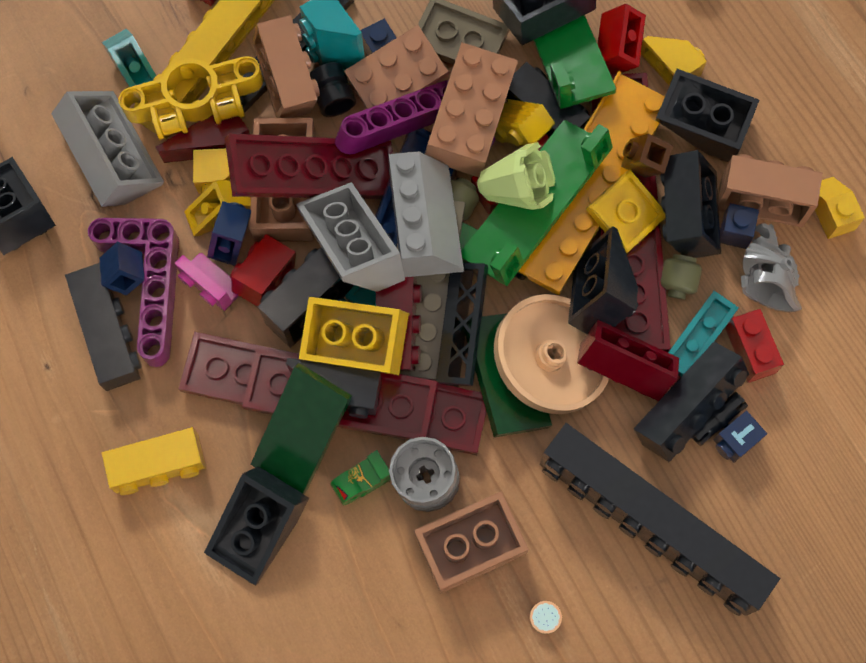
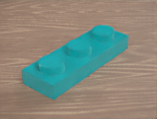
(703, 330)

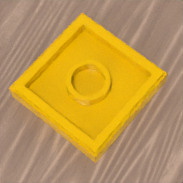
(628, 208)

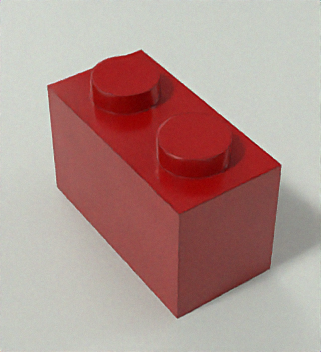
(621, 38)
(262, 269)
(755, 344)

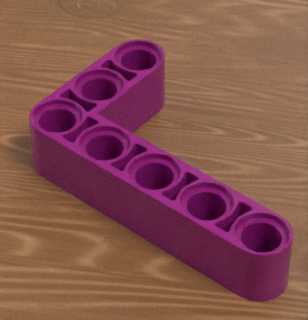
(390, 119)
(154, 278)

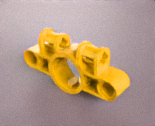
(223, 100)

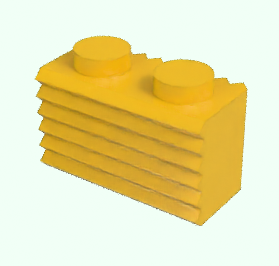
(523, 123)

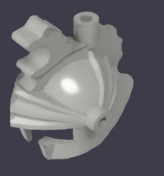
(770, 272)

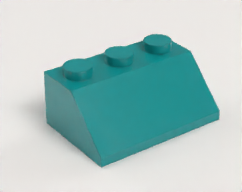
(330, 33)

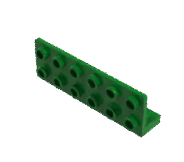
(574, 64)
(515, 232)

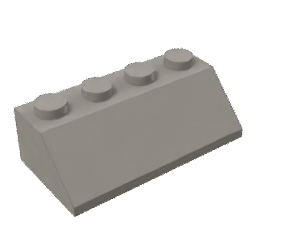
(106, 146)
(424, 215)
(353, 238)

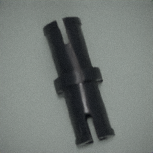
(721, 418)

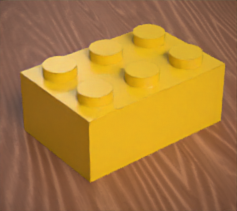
(354, 335)

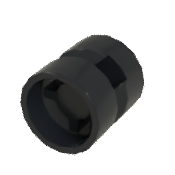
(335, 94)

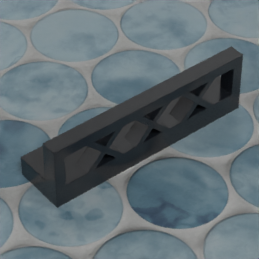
(456, 320)

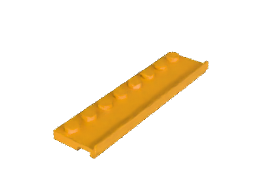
(626, 116)

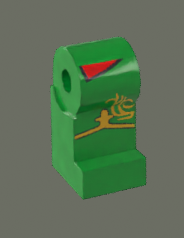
(361, 479)

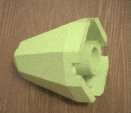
(519, 179)

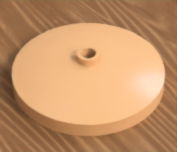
(540, 354)

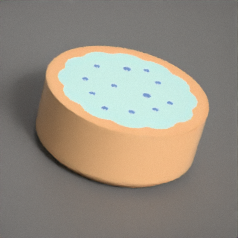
(545, 617)

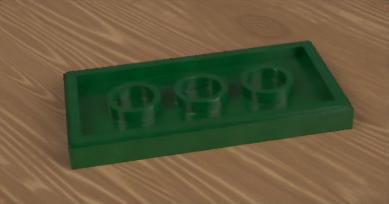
(504, 410)
(301, 428)

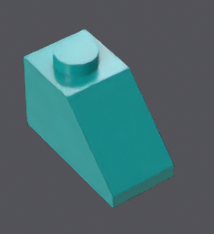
(129, 58)

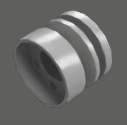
(423, 456)

